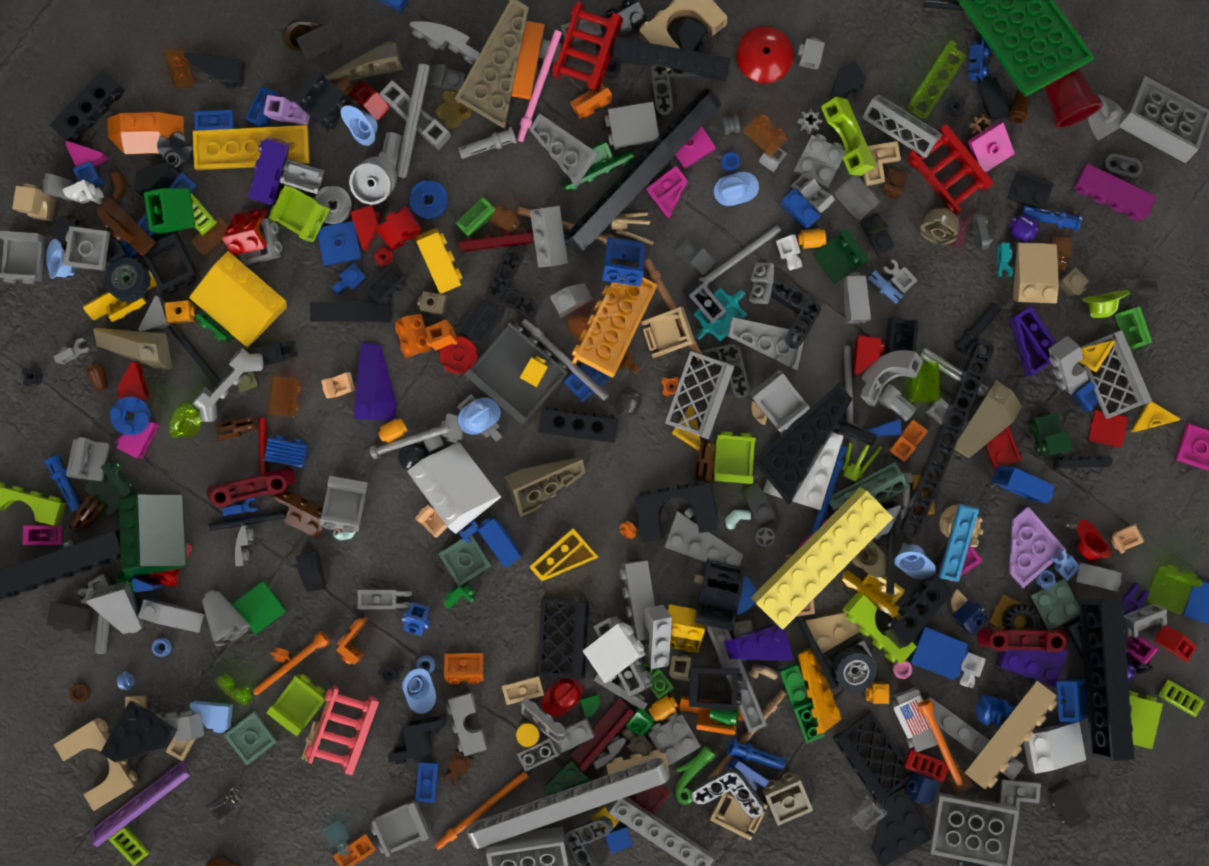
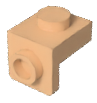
(338, 385)
(431, 520)
(1127, 538)

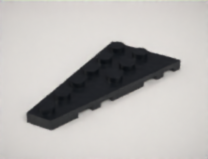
(797, 449)

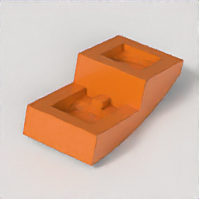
(908, 440)
(359, 850)

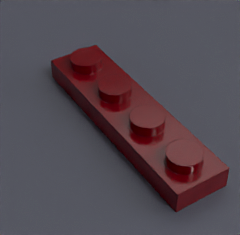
(489, 242)

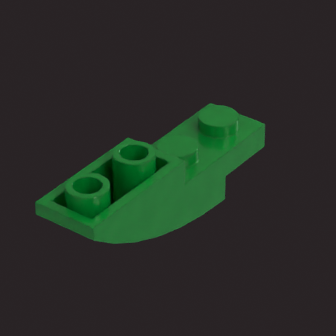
(800, 702)

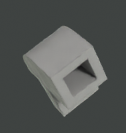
(813, 193)
(1099, 577)

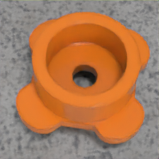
(667, 382)
(628, 530)
(280, 655)

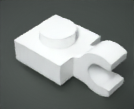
(788, 249)
(972, 666)

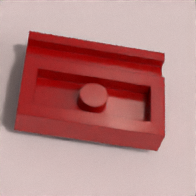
(1002, 449)

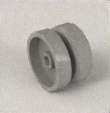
(373, 180)

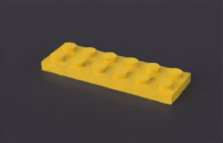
(241, 146)

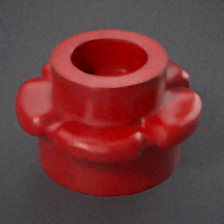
(387, 260)

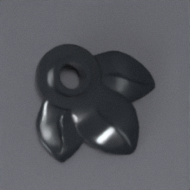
(175, 146)

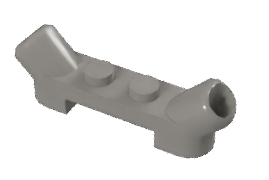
(206, 399)

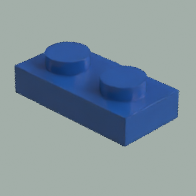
(214, 120)
(426, 781)

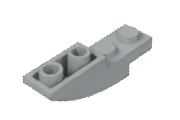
(440, 36)
(548, 749)

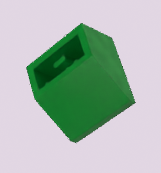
(169, 210)

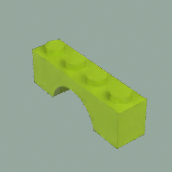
(842, 119)
(45, 509)
(862, 612)

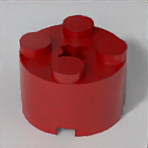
(399, 228)

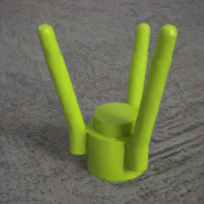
(854, 471)

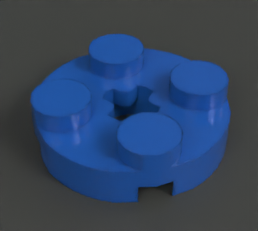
(418, 196)
(141, 418)

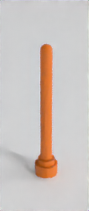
(319, 641)
(926, 708)

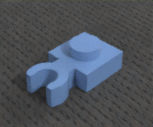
(1065, 564)

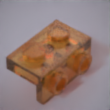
(765, 134)
(284, 396)

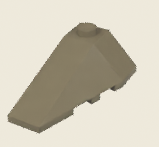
(376, 62)
(139, 346)
(992, 415)
(535, 484)

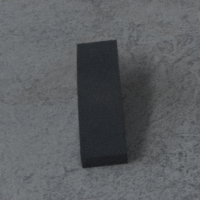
(349, 312)

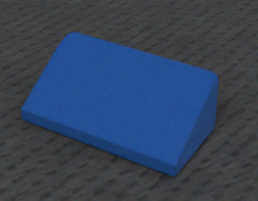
(255, 114)
(141, 583)

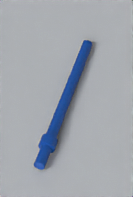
(837, 467)

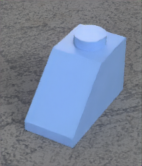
(214, 715)

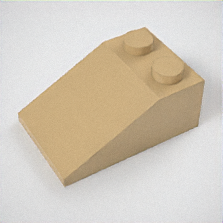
(1036, 273)

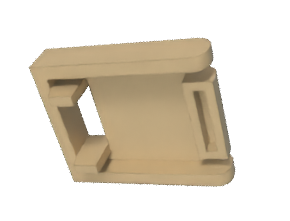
(665, 332)
(735, 817)

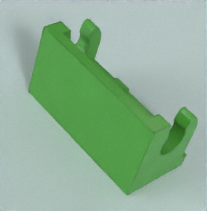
(476, 217)
(1133, 327)

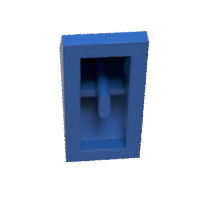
(748, 591)

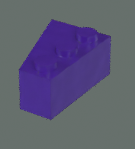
(269, 169)
(1031, 340)
(1034, 664)

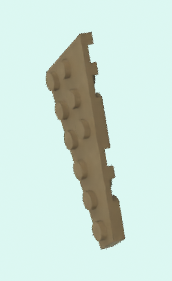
(493, 74)

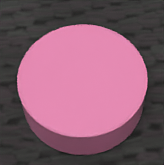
(902, 670)

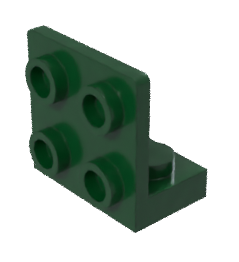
(840, 256)

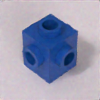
(416, 619)

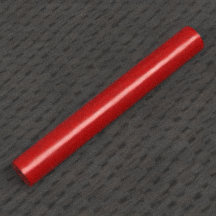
(262, 445)

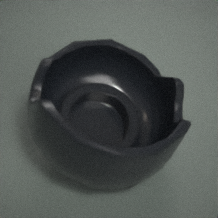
(411, 455)

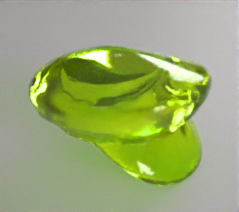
(184, 421)

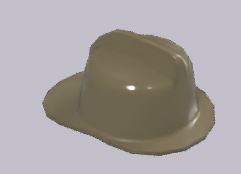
(871, 560)

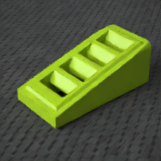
(201, 209)
(1194, 708)
(133, 839)

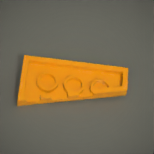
(818, 689)

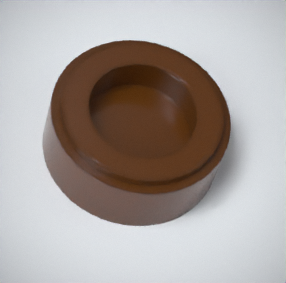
(79, 692)

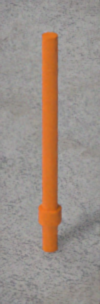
(453, 833)

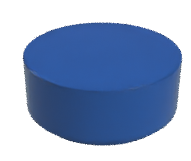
(730, 161)

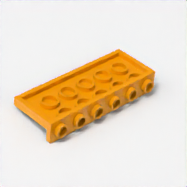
(613, 325)

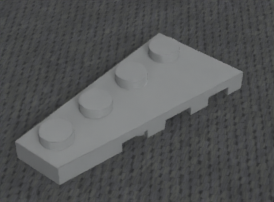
(686, 539)

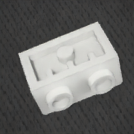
(84, 192)

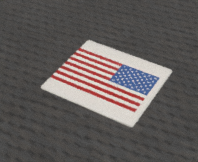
(910, 717)

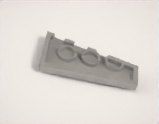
(567, 150)
(766, 340)

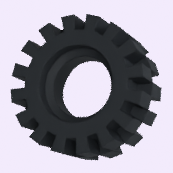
(1018, 610)

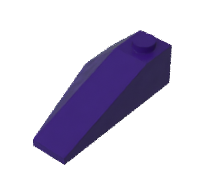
(374, 388)

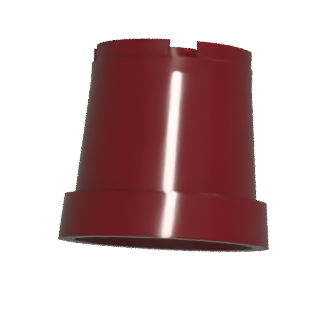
(1072, 99)

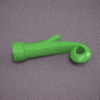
(692, 768)

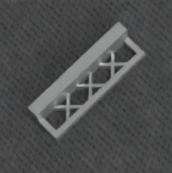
(905, 119)

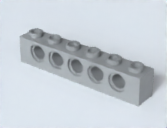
(659, 832)

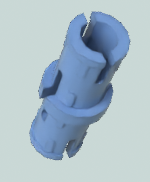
(885, 287)

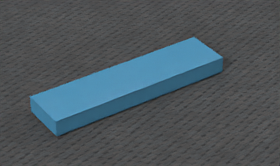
(958, 542)

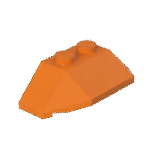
(140, 131)

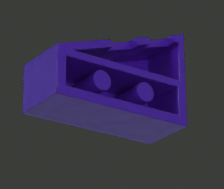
(760, 644)

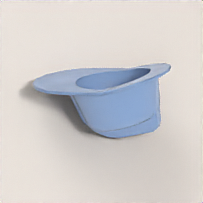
(360, 123)
(736, 188)
(55, 261)
(479, 416)
(914, 562)
(419, 690)

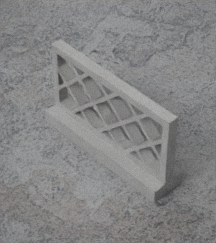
(1130, 370)
(715, 399)

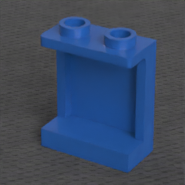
(938, 653)

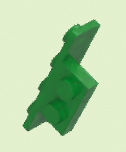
(602, 163)

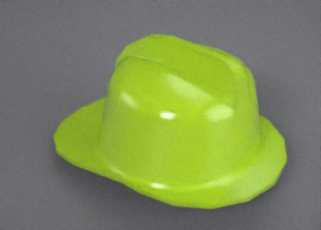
(1105, 304)

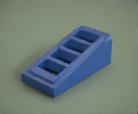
(888, 429)

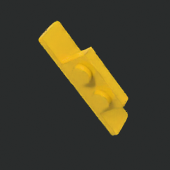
(114, 307)
(875, 590)

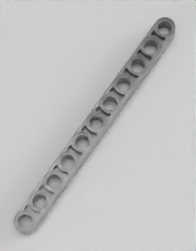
(568, 803)

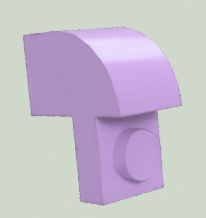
(284, 111)

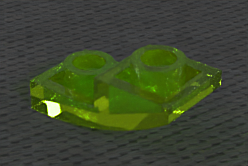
(241, 694)

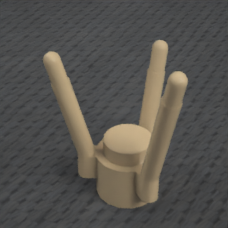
(622, 220)

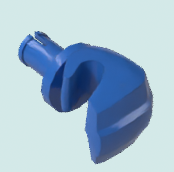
(993, 710)

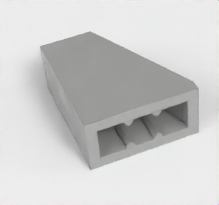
(571, 299)
(856, 299)
(117, 606)

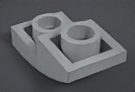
(54, 186)
(763, 281)
(244, 538)
(614, 747)

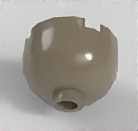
(940, 225)

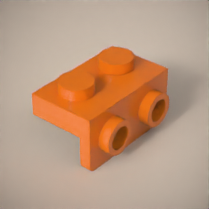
(590, 101)
(412, 335)

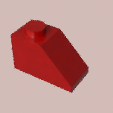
(369, 100)
(365, 222)
(866, 352)
(133, 383)
(1175, 643)

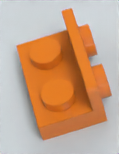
(464, 668)

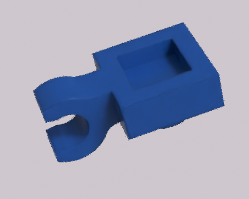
(351, 278)
(235, 508)

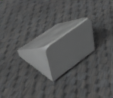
(773, 161)

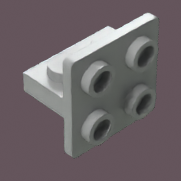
(86, 459)

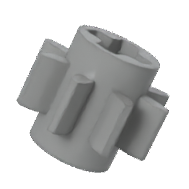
(805, 124)

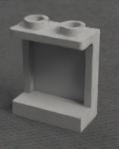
(632, 125)
(22, 257)
(780, 401)
(343, 504)
(400, 827)

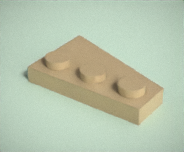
(831, 630)

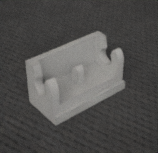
(302, 176)
(1144, 618)

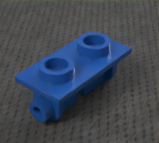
(979, 53)

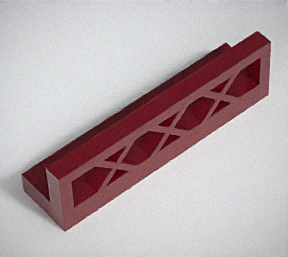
(604, 731)

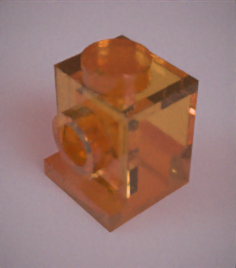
(505, 219)

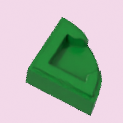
(590, 704)

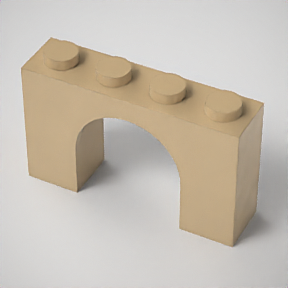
(702, 10)
(120, 774)

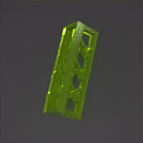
(933, 74)

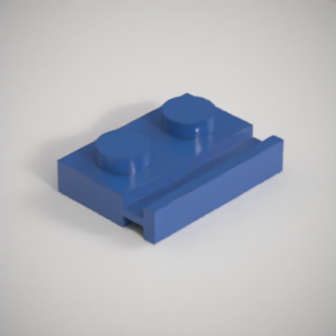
(579, 388)

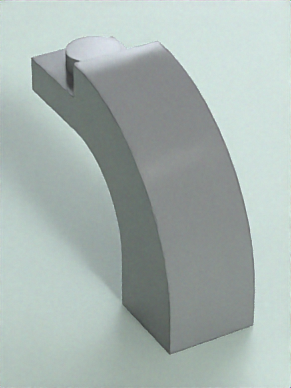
(887, 368)

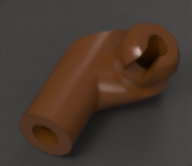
(119, 183)

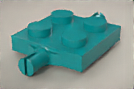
(720, 327)

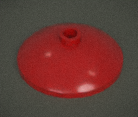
(761, 66)

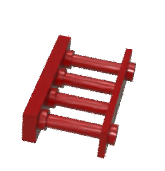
(607, 43)
(969, 166)

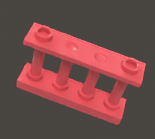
(354, 743)

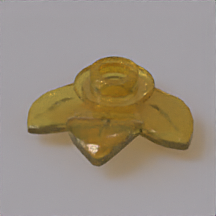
(451, 111)

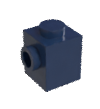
(971, 616)
(921, 788)

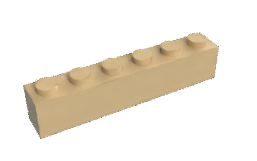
(1011, 735)

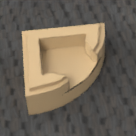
(758, 414)
(957, 600)

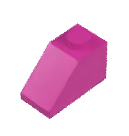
(137, 444)

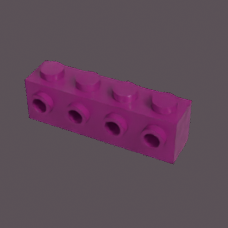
(1114, 192)

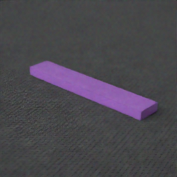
(139, 803)

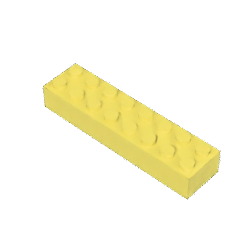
(821, 557)

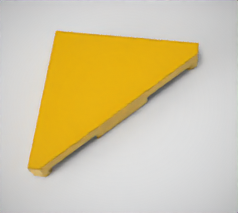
(1095, 354)
(1153, 416)
(688, 437)

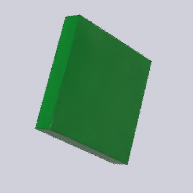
(260, 607)

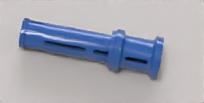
(1060, 219)
(59, 474)
(748, 753)

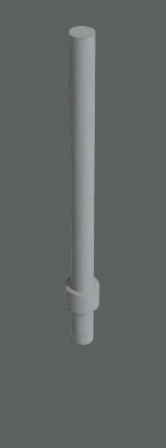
(739, 256)
(538, 334)

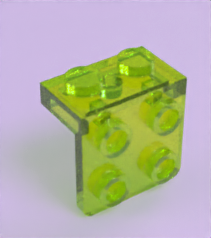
(1172, 588)

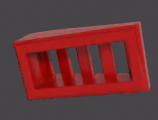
(938, 769)

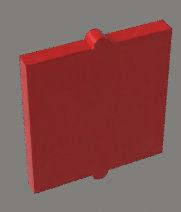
(1107, 431)

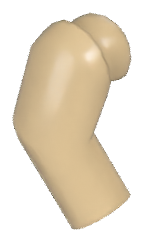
(764, 670)

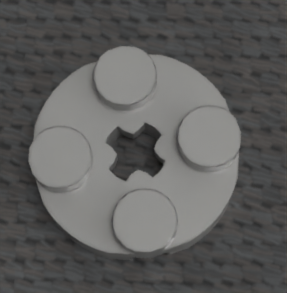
(344, 203)

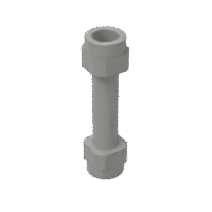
(906, 494)

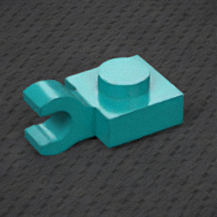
(1004, 254)

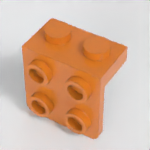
(350, 653)

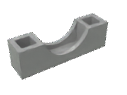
(427, 126)

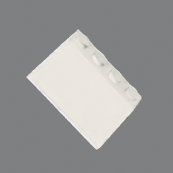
(816, 483)
(454, 486)

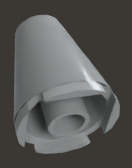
(223, 618)

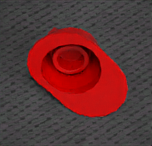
(1091, 543)
(562, 697)

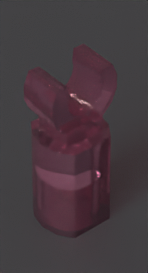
(960, 241)

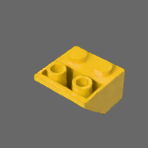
(684, 632)

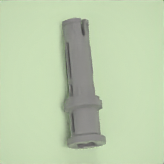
(497, 140)

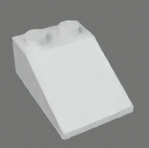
(1054, 747)

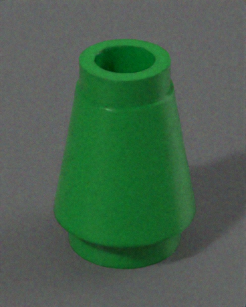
(725, 715)

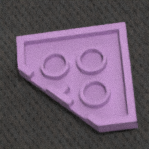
(1030, 547)

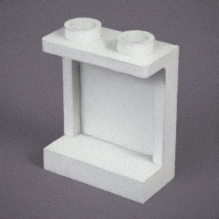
(614, 651)

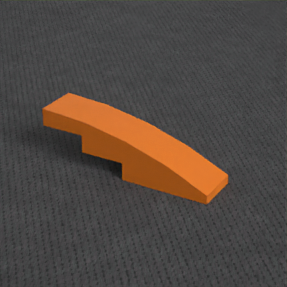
(528, 60)

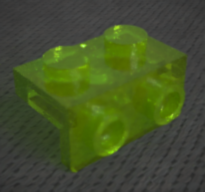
(926, 384)

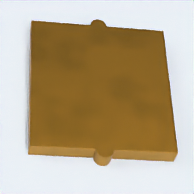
(997, 615)

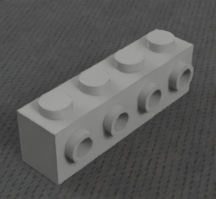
(638, 594)
(634, 676)

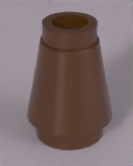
(1019, 109)
(97, 376)

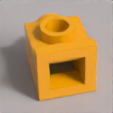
(878, 692)

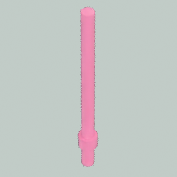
(526, 121)

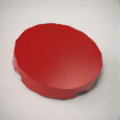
(459, 357)

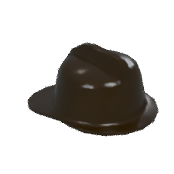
(295, 30)

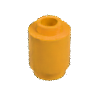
(811, 238)
(392, 430)
(663, 708)

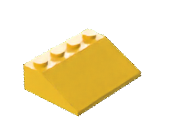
(238, 299)

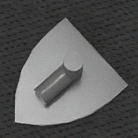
(1106, 119)

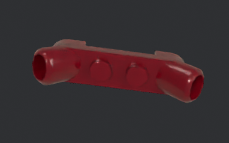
(249, 487)
(1022, 639)

